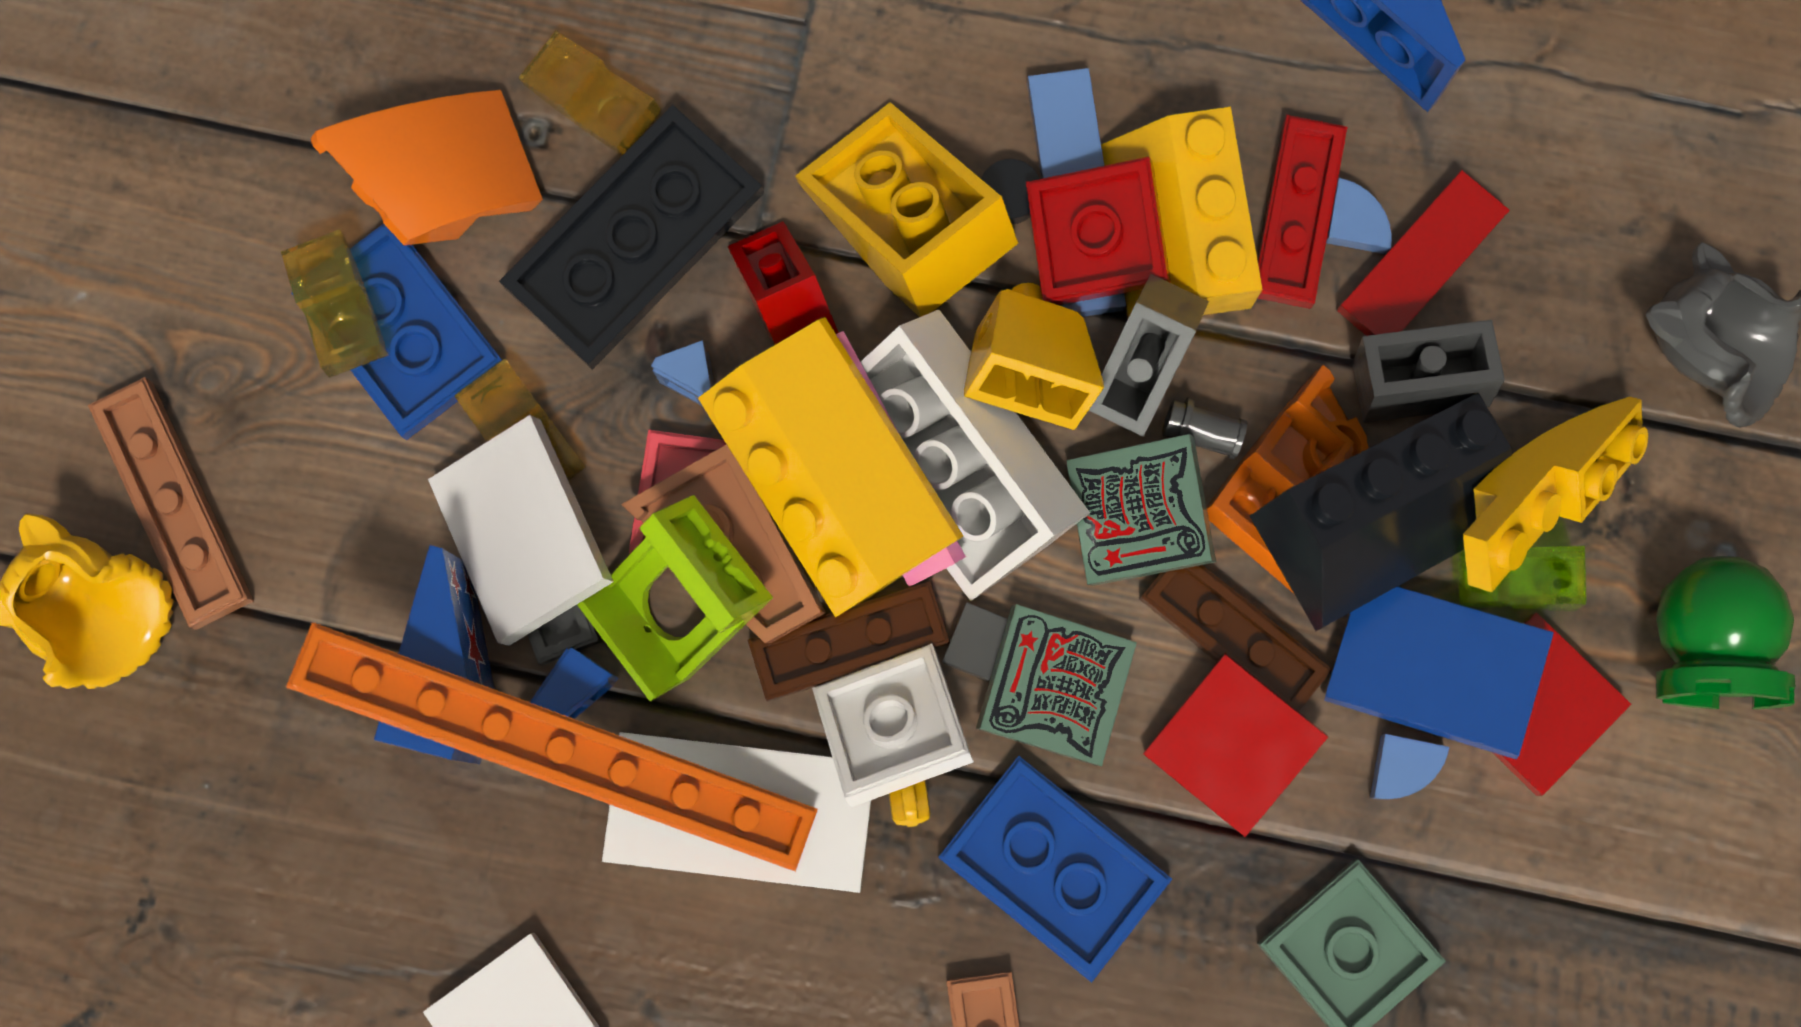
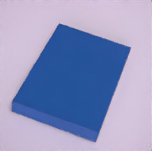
(426, 333)
(1441, 669)
(1055, 868)

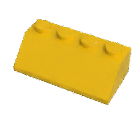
(829, 466)

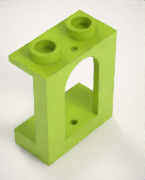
(709, 570)

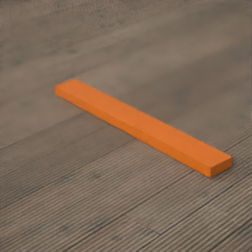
(550, 746)

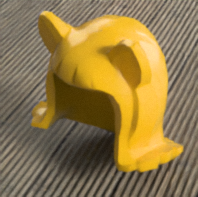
(82, 607)

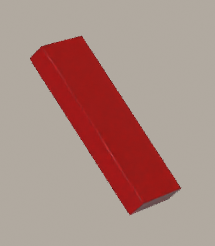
(1299, 210)
(1424, 258)

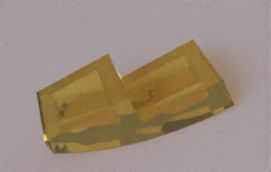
(589, 93)
(334, 303)
(502, 400)

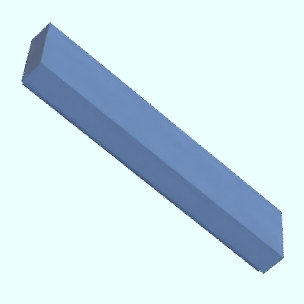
(1068, 143)

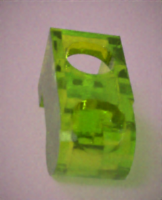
(1546, 580)

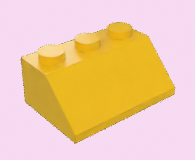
(1200, 205)

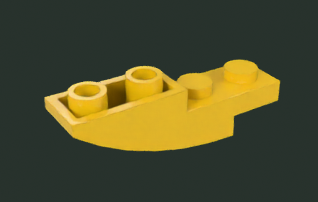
(1548, 479)

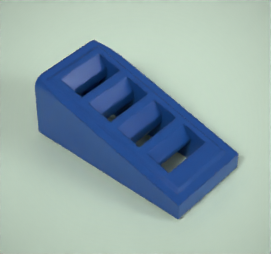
(573, 684)

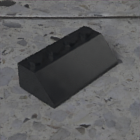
(1382, 511)

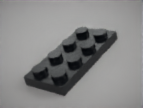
(632, 236)

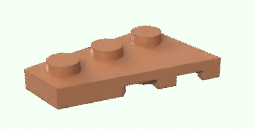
(748, 525)

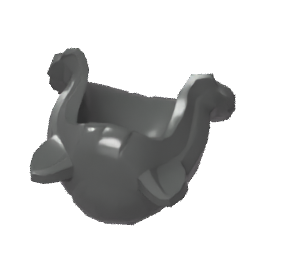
(1729, 335)

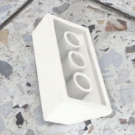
(974, 454)

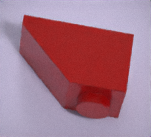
(780, 282)

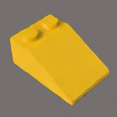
(909, 209)

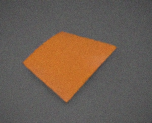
(435, 164)
(1297, 445)

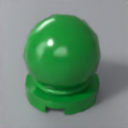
(1725, 632)

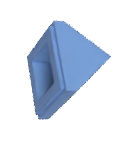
(686, 371)

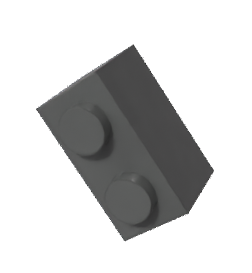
(1148, 354)
(1426, 370)

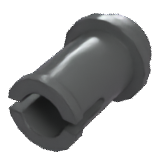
(1209, 429)

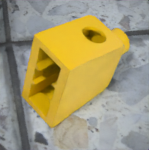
(1034, 359)

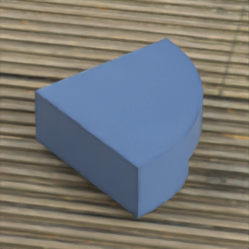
(1358, 220)
(1405, 766)

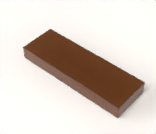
(1227, 623)
(850, 642)

